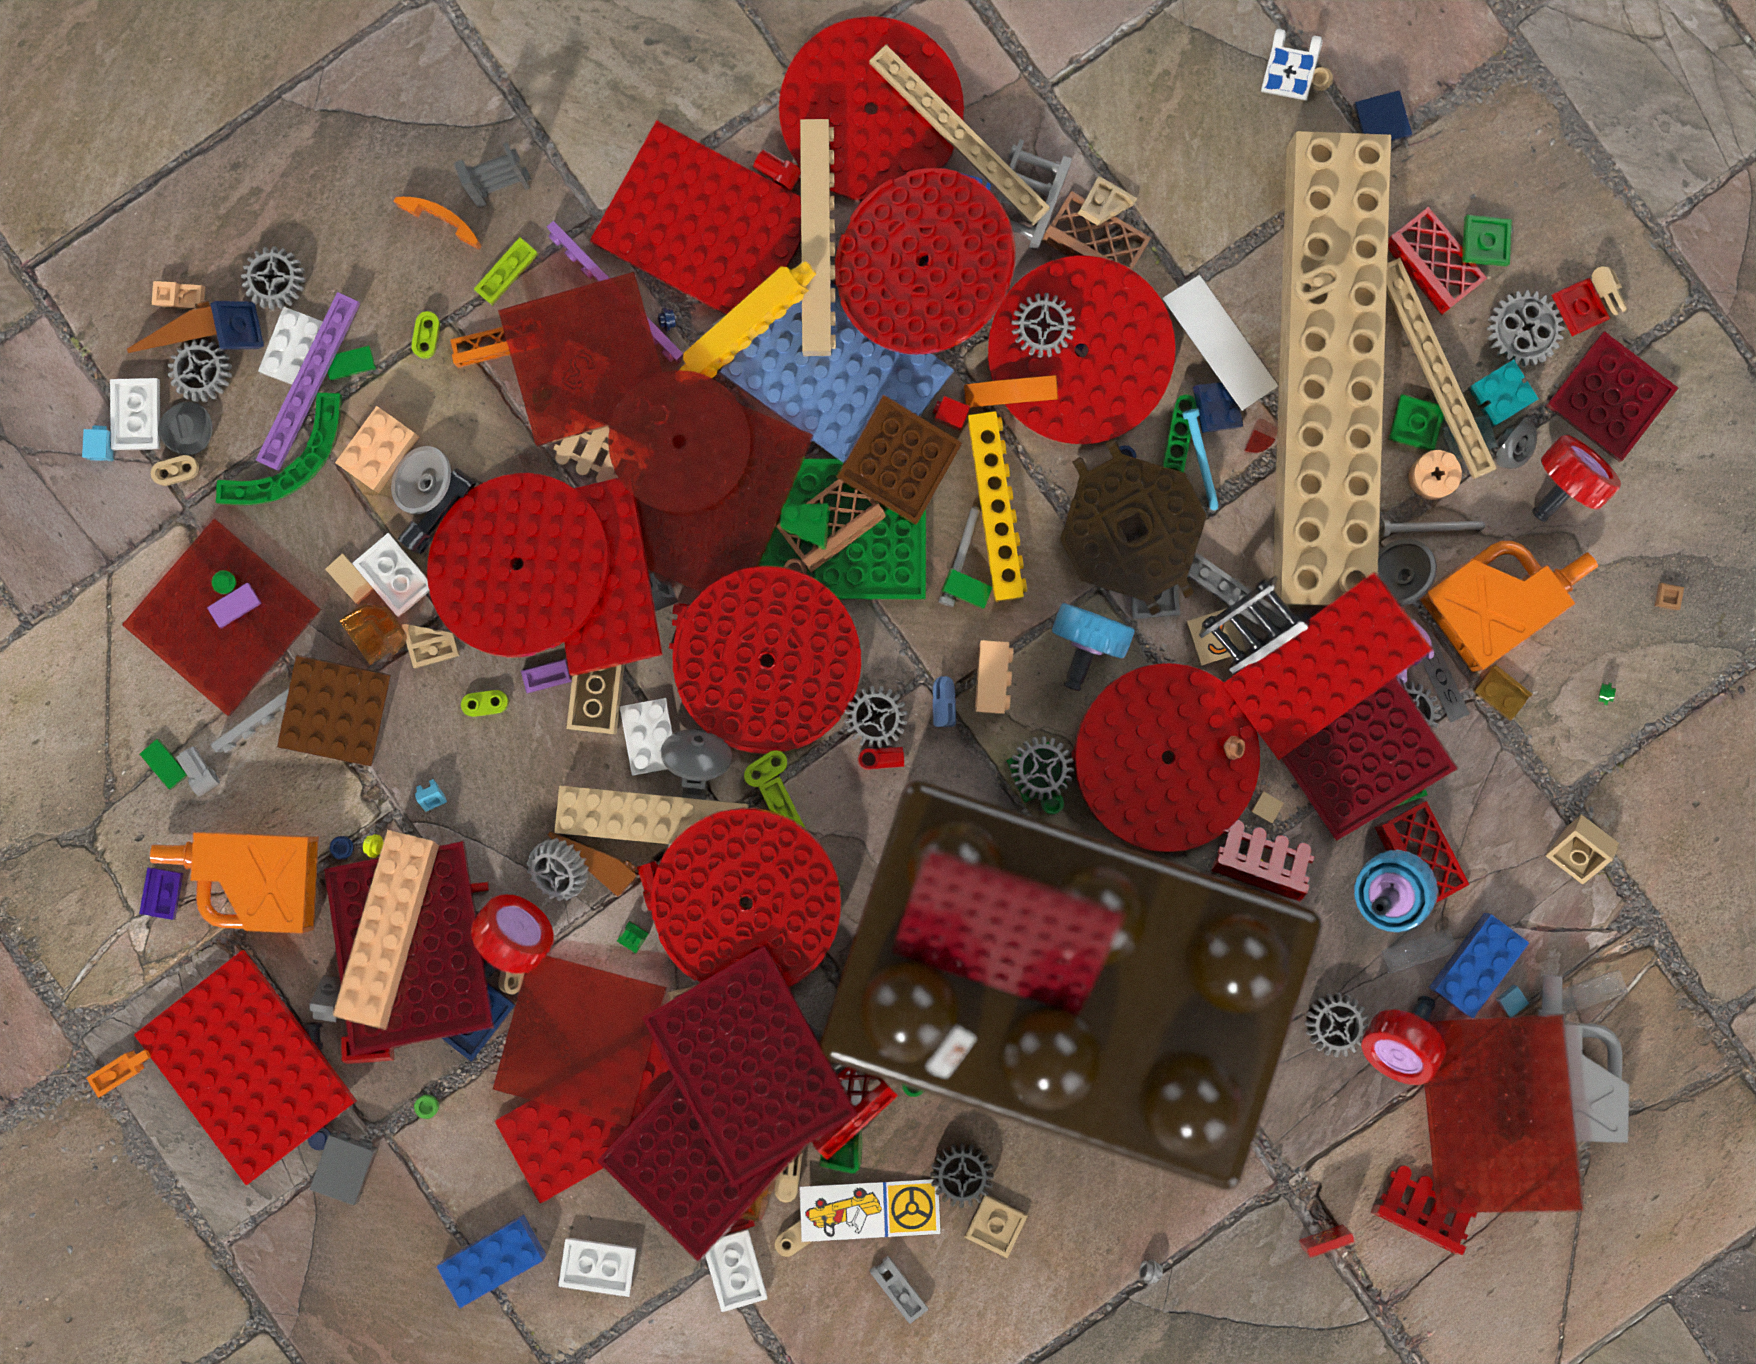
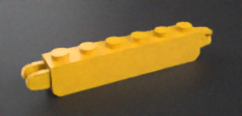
(748, 320)

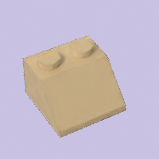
(1582, 849)

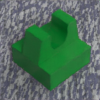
(632, 937)

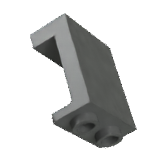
(343, 1167)

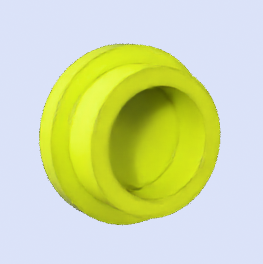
(373, 845)

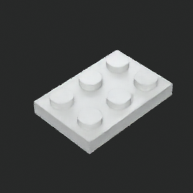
(289, 345)
(135, 414)
(393, 574)
(645, 730)
(597, 1267)
(736, 1271)

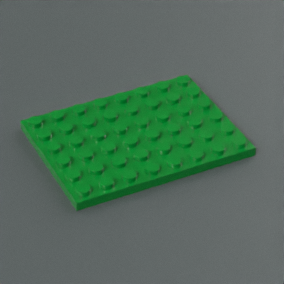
(878, 565)

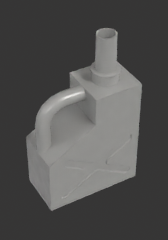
(1597, 1093)

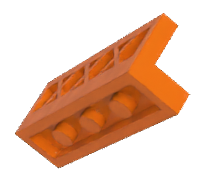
(477, 353)

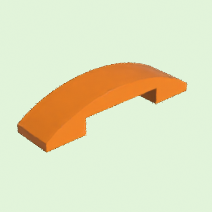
(416, 205)
(1011, 391)

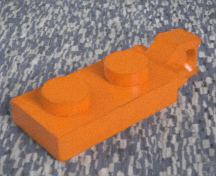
(117, 1072)

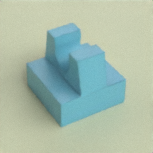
(430, 797)

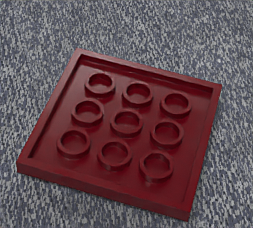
(1612, 396)

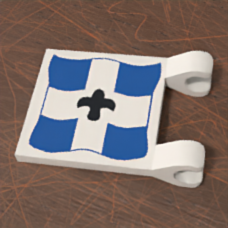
(1290, 70)

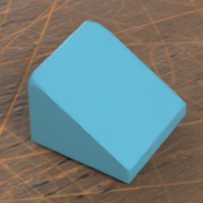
(1512, 1001)

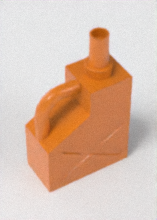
(1492, 611)
(263, 875)

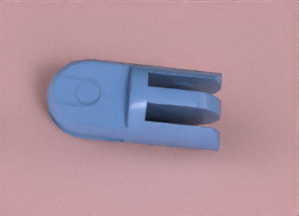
(944, 702)

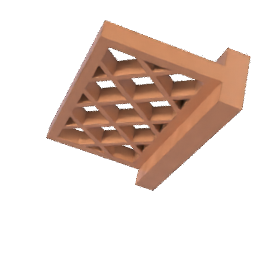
(1072, 247)
(845, 535)

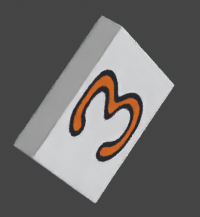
(951, 1052)

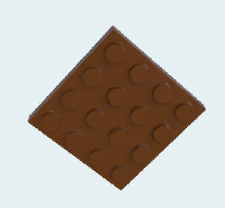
(898, 459)
(333, 710)

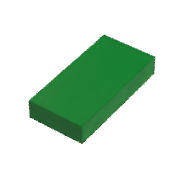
(352, 363)
(967, 588)
(163, 764)

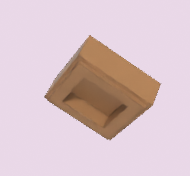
(1669, 596)

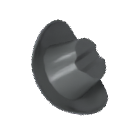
(186, 428)
(1517, 445)

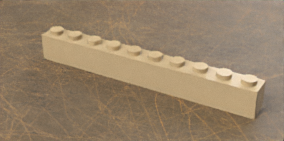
(816, 236)

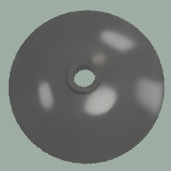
(1407, 559)
(696, 754)

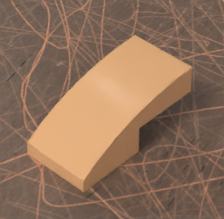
(177, 295)

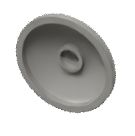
(421, 480)

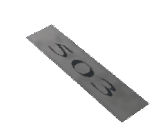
(1444, 684)

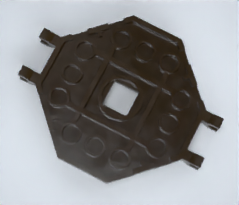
(1117, 492)

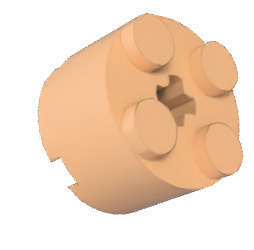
(1444, 465)

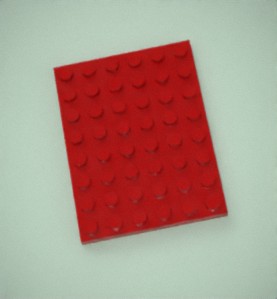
(700, 220)
(245, 1067)

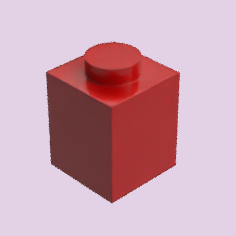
(951, 413)

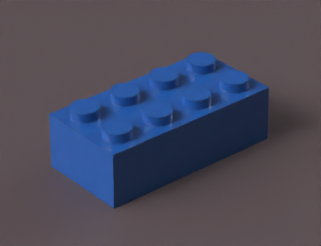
(1478, 965)
(491, 1261)

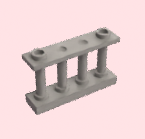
(1051, 191)

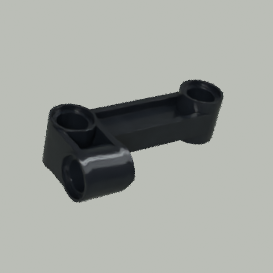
(418, 536)

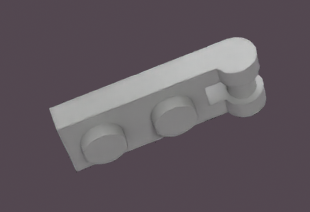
(899, 1290)

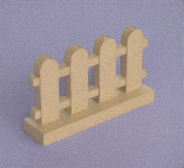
(586, 460)

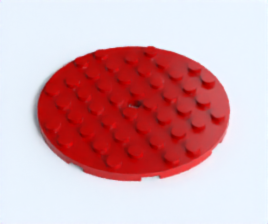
(836, 82)
(967, 269)
(1126, 342)
(561, 572)
(756, 615)
(1123, 766)
(754, 857)

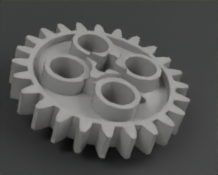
(1543, 318)

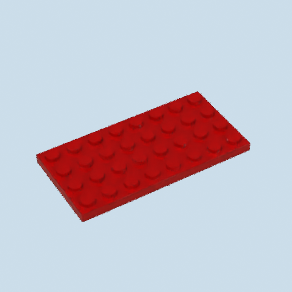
(625, 617)
(1328, 667)
(563, 1146)

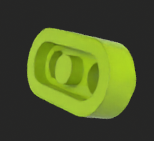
(425, 335)
(484, 703)
(765, 768)

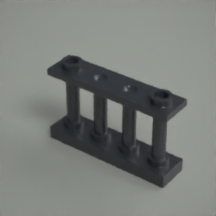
(1258, 648)

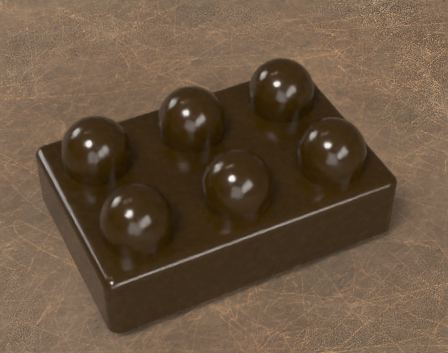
(1174, 1031)

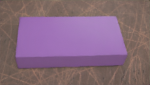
(234, 605)
(546, 676)

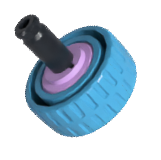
(1091, 636)
(1395, 891)

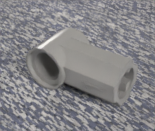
(201, 777)

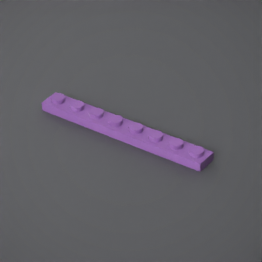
(591, 270)
(308, 381)

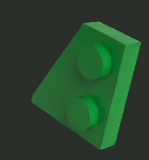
(807, 522)

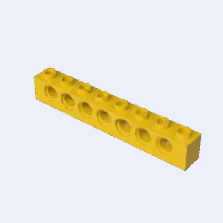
(978, 425)

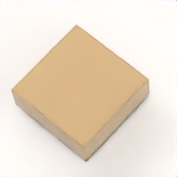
(1267, 807)

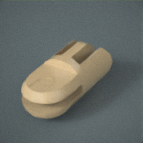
(1607, 283)
(787, 1183)

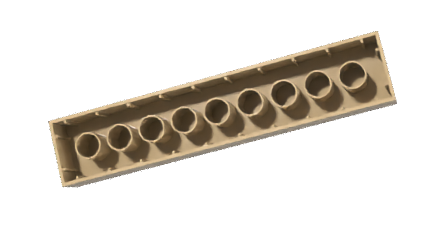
(1331, 367)

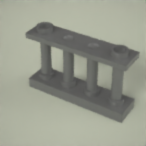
(492, 175)

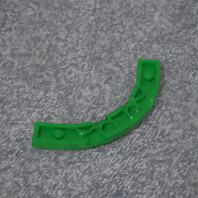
(300, 470)

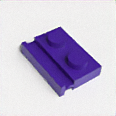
(161, 893)

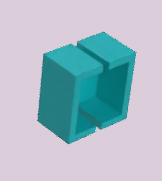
(1504, 392)

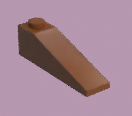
(189, 326)
(606, 868)

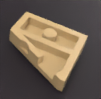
(1105, 202)
(429, 645)

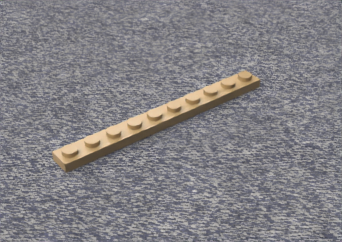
(960, 135)
(1438, 371)

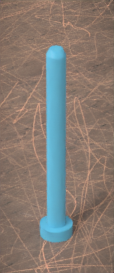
(1192, 415)

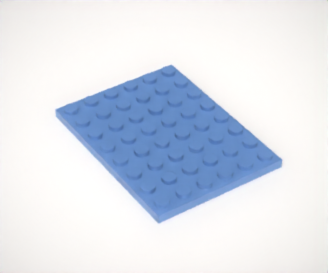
(832, 392)

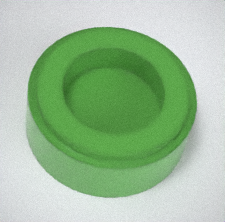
(426, 1106)

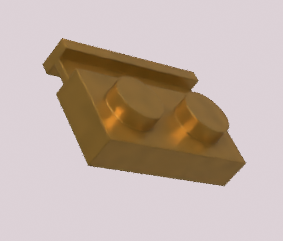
(1502, 692)

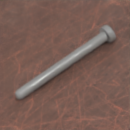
(1387, 527)
(962, 551)

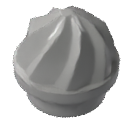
(1150, 1271)

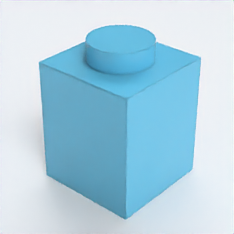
(97, 444)

